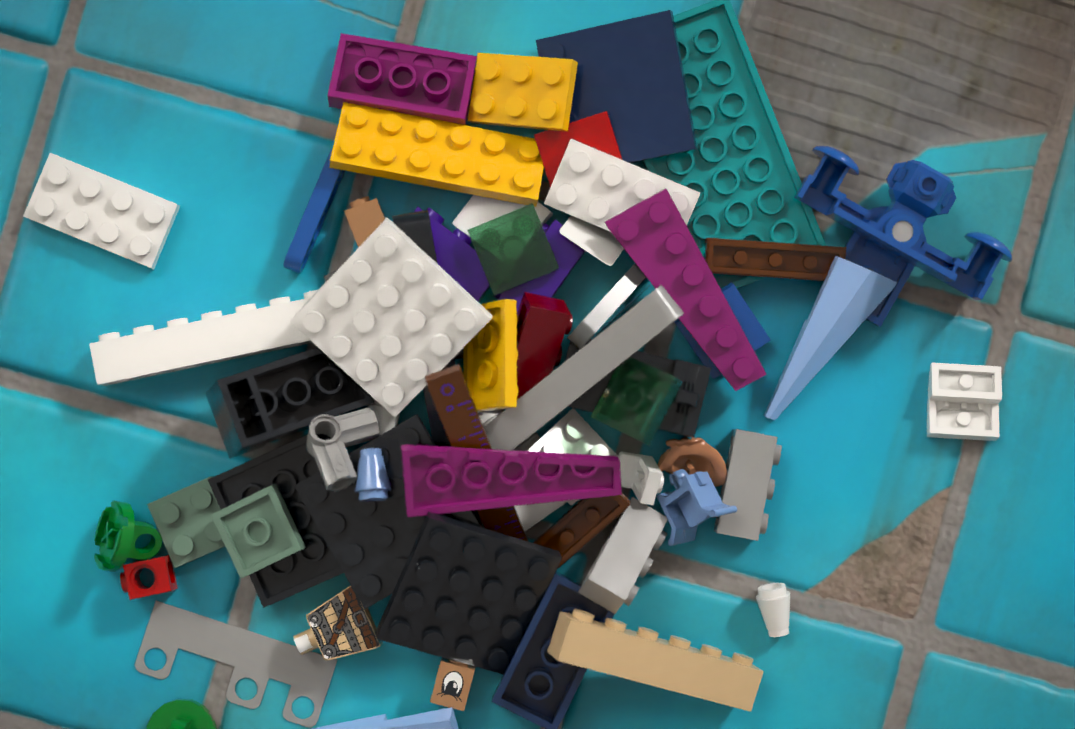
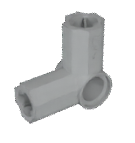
(332, 454)

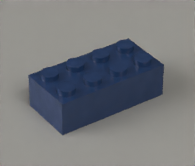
(535, 681)

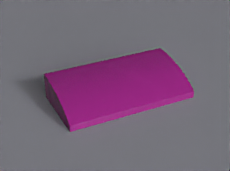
(402, 78)

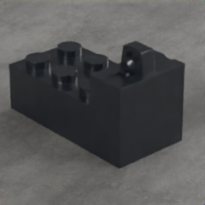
(281, 399)
(686, 407)

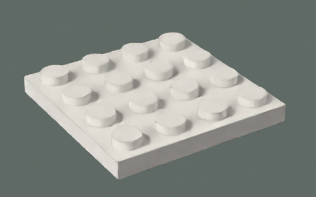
(391, 317)

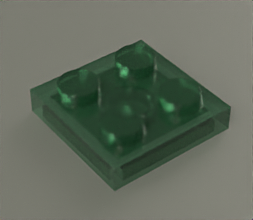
(513, 249)
(636, 400)

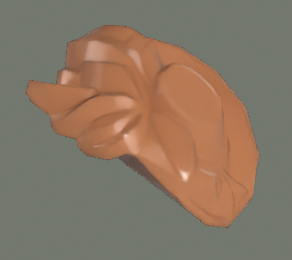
(693, 456)

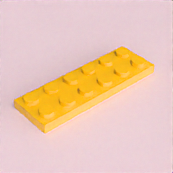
(437, 154)

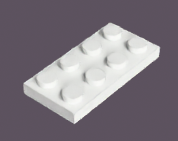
(601, 186)
(101, 210)

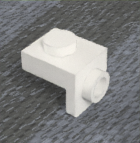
(641, 475)

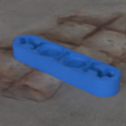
(313, 217)

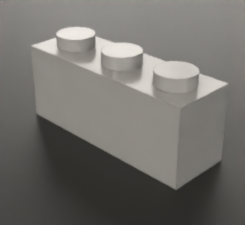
(748, 484)
(625, 557)

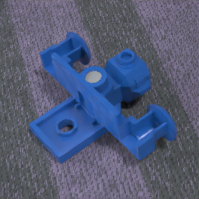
(893, 236)

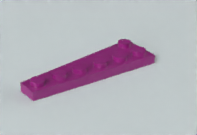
(669, 257)
(480, 479)

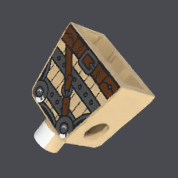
(339, 628)

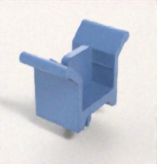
(691, 504)

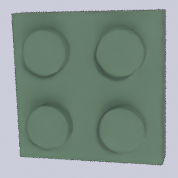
(187, 522)
(258, 531)

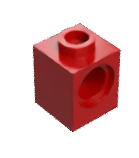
(164, 577)

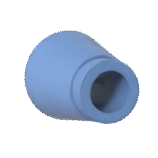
(372, 476)

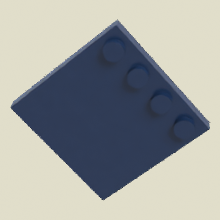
(634, 76)

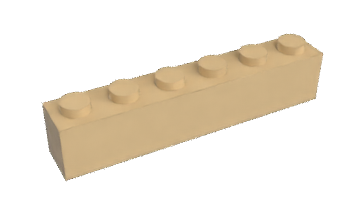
(654, 660)

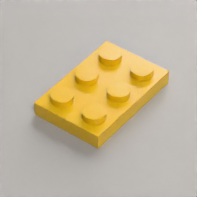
(522, 91)
(493, 358)

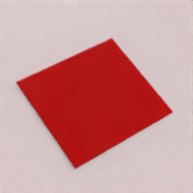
(593, 131)

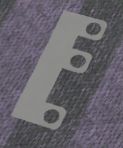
(249, 653)

